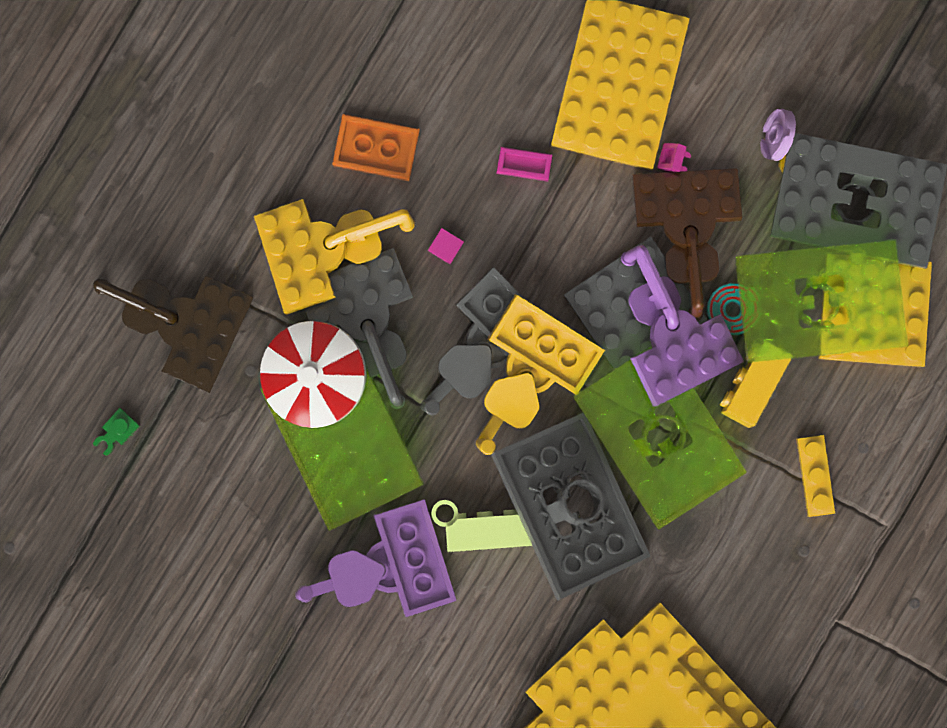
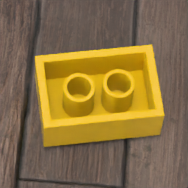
(752, 390)

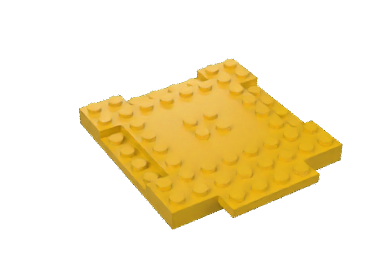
(641, 681)

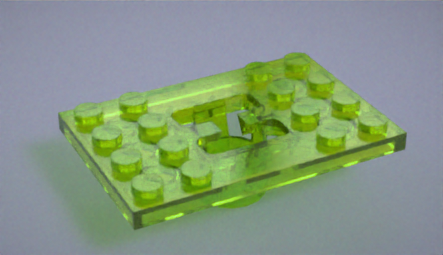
(773, 308)
(686, 473)

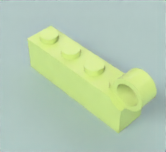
(484, 531)

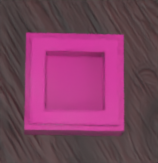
(445, 246)

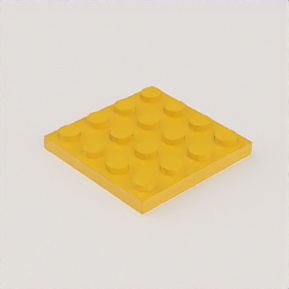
(915, 295)

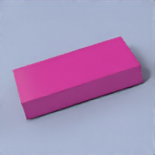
(524, 164)

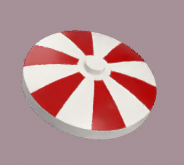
(313, 374)

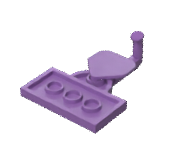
(680, 356)
(409, 565)

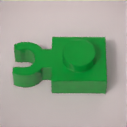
(118, 428)

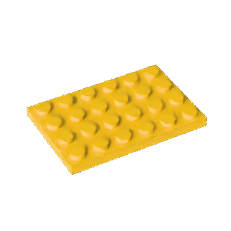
(620, 82)

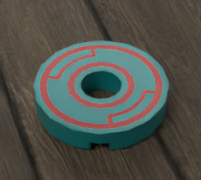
(717, 306)

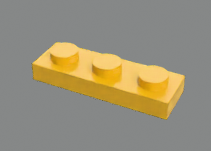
(815, 476)

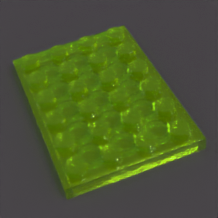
(352, 461)

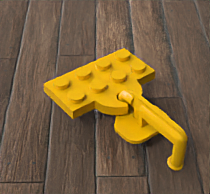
(299, 253)
(546, 351)

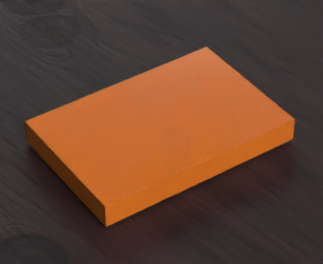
(376, 147)

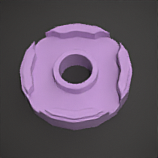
(779, 134)

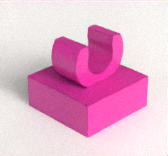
(672, 157)

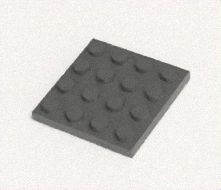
(605, 309)

